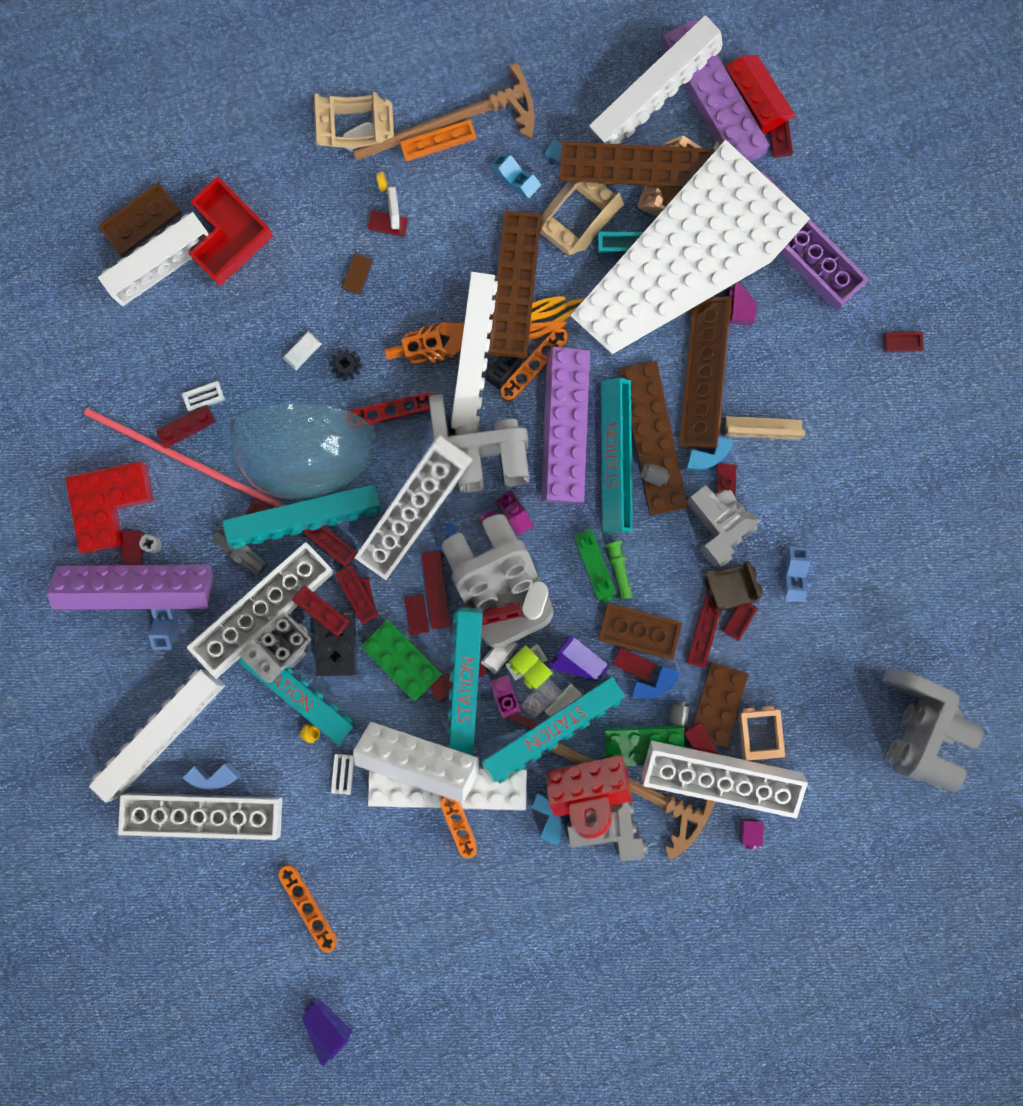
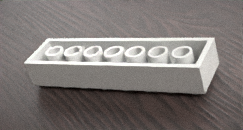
(658, 83)
(473, 348)
(413, 507)
(249, 617)
(156, 736)
(723, 779)
(482, 795)
(200, 816)

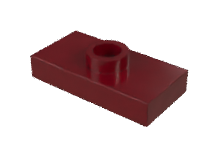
(726, 478)

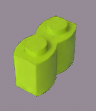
(530, 667)

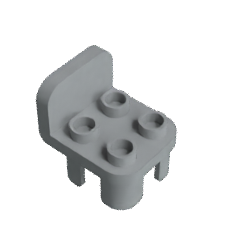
(505, 440)
(496, 579)
(928, 725)

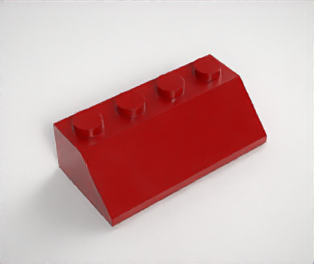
(759, 92)

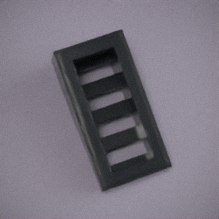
(496, 377)

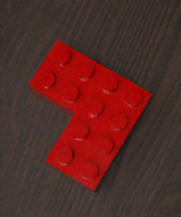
(236, 232)
(97, 497)

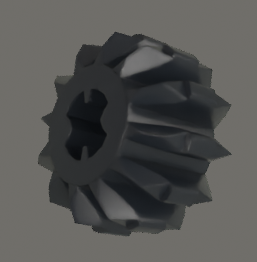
(353, 361)

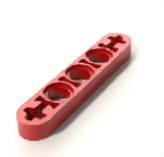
(400, 410)

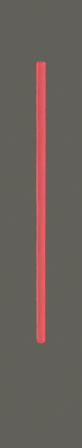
(182, 458)

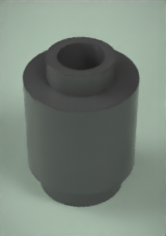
(655, 474)
(678, 713)

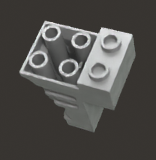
(725, 521)
(277, 647)
(622, 831)

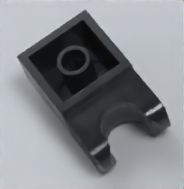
(346, 645)

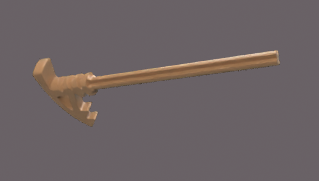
(510, 97)
(696, 816)

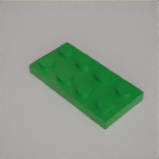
(401, 660)
(635, 741)

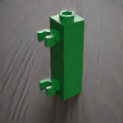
(594, 566)

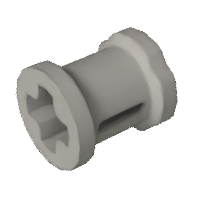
(145, 541)

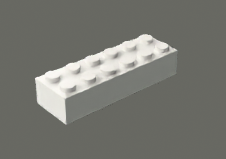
(154, 260)
(416, 762)

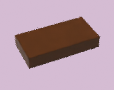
(357, 274)

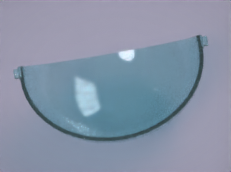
(300, 450)

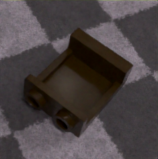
(732, 587)

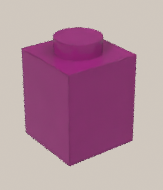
(751, 833)

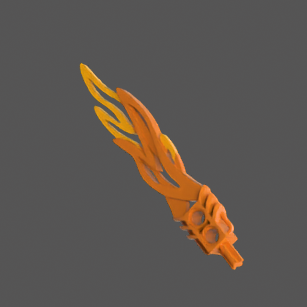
(455, 333)

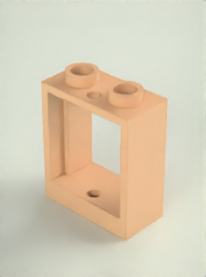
(764, 753)

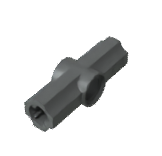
(242, 555)

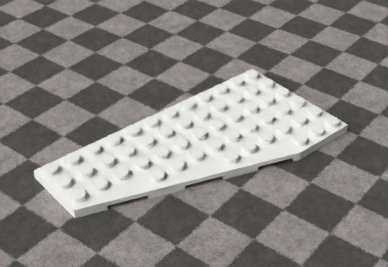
(703, 242)

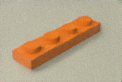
(438, 140)

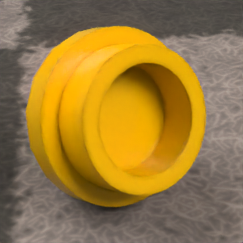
(309, 733)

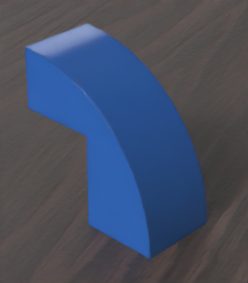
(665, 680)

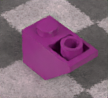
(743, 306)
(514, 513)
(505, 696)

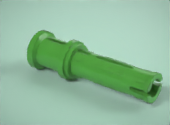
(618, 560)

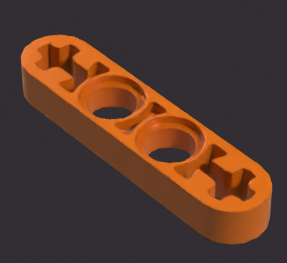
(461, 824)

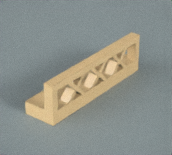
(764, 428)

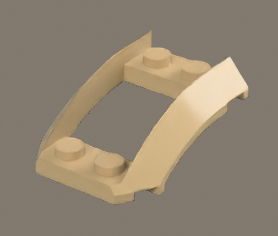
(324, 121)
(562, 236)

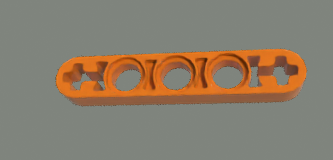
(525, 369)
(308, 918)

